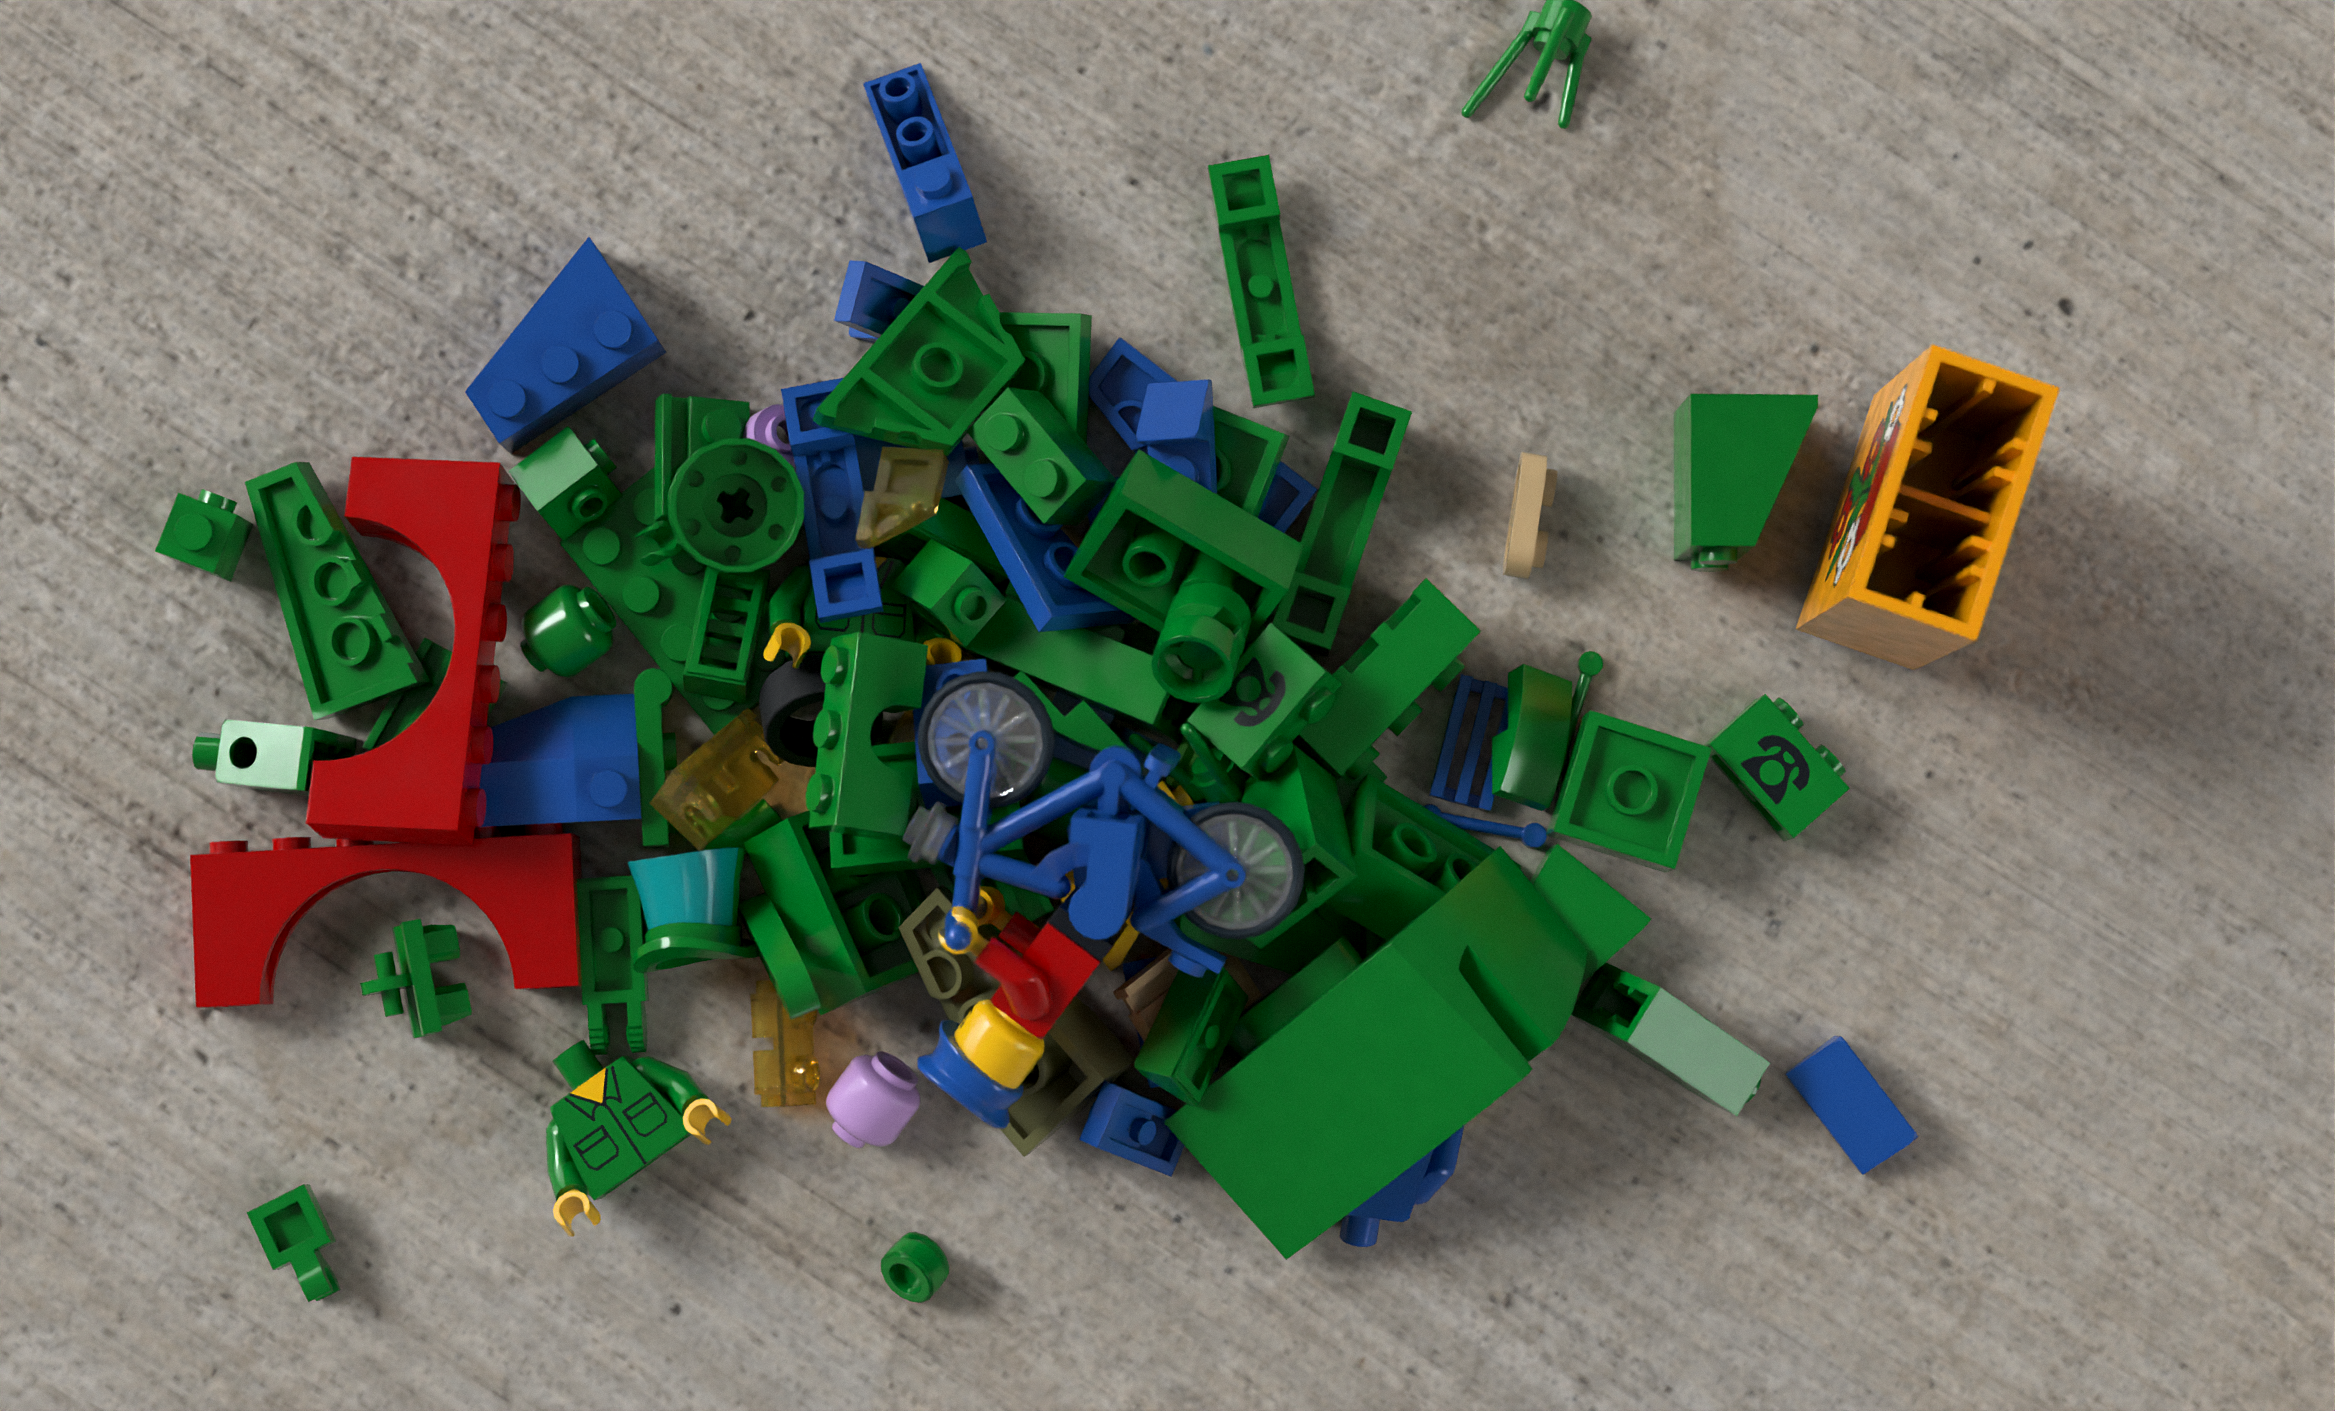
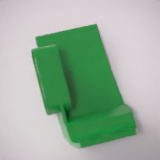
(1384, 1056)

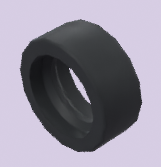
(785, 693)

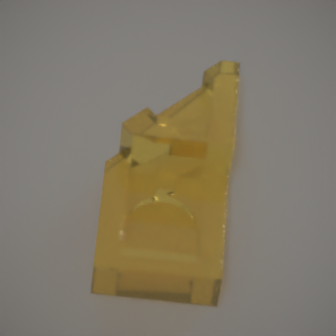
(903, 495)

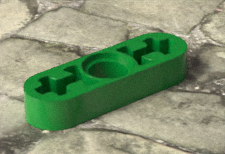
(779, 956)

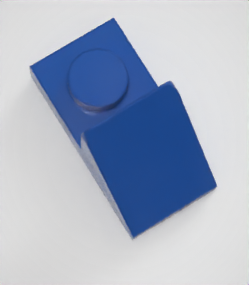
(872, 299)
(1180, 428)
(1132, 1129)

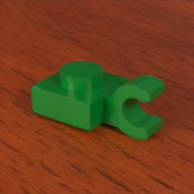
(293, 1233)

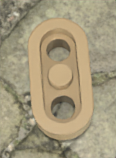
(1524, 542)

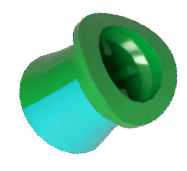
(690, 909)

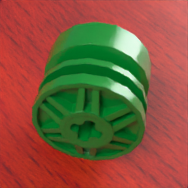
(772, 497)

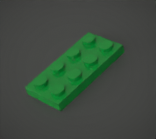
(662, 599)

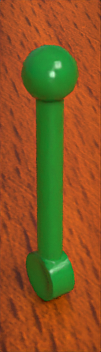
(1588, 665)

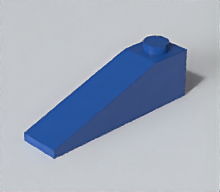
(565, 764)

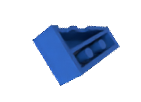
(563, 352)

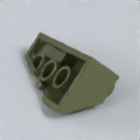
(1077, 1047)

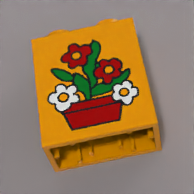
(1928, 509)

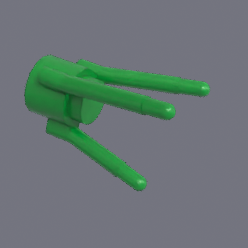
(1557, 32)
(1214, 773)

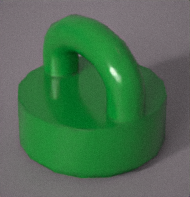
(915, 1267)

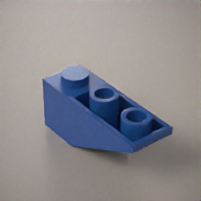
(925, 162)

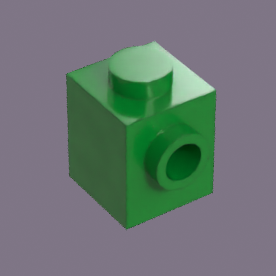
(567, 481)
(205, 534)

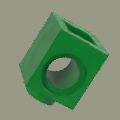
(948, 592)

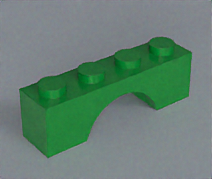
(1341, 521)

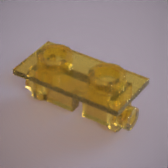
(791, 1070)

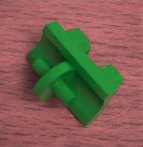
(417, 949)

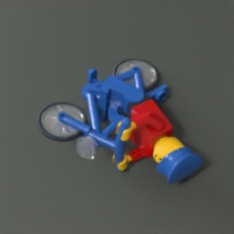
(991, 745)

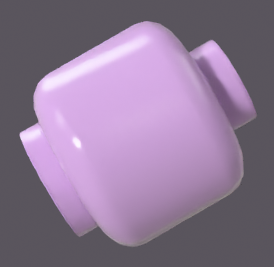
(873, 1100)

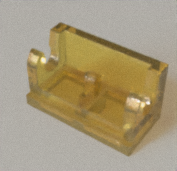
(718, 782)

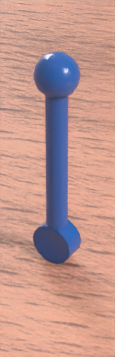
(1531, 835)

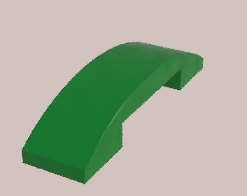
(1260, 282)

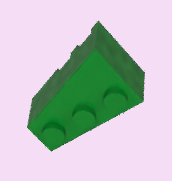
(1385, 679)

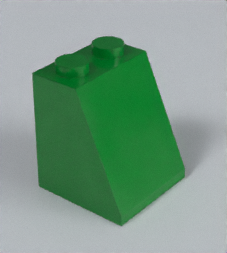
(1730, 470)

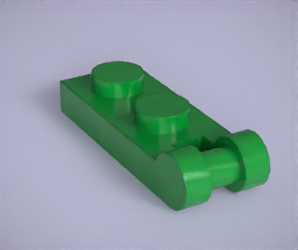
(655, 752)

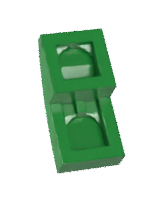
(1080, 726)
(1533, 748)

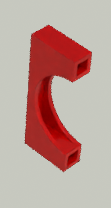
(430, 774)
(255, 899)

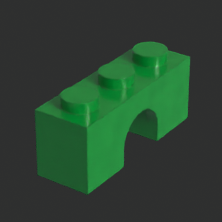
(850, 784)

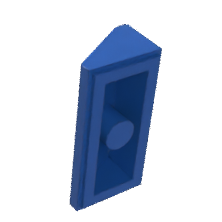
(1851, 1104)

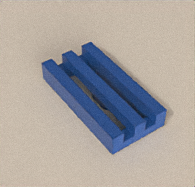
(1462, 795)

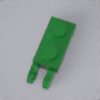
(609, 936)

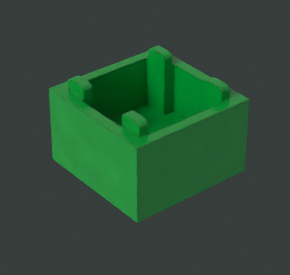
(1628, 791)

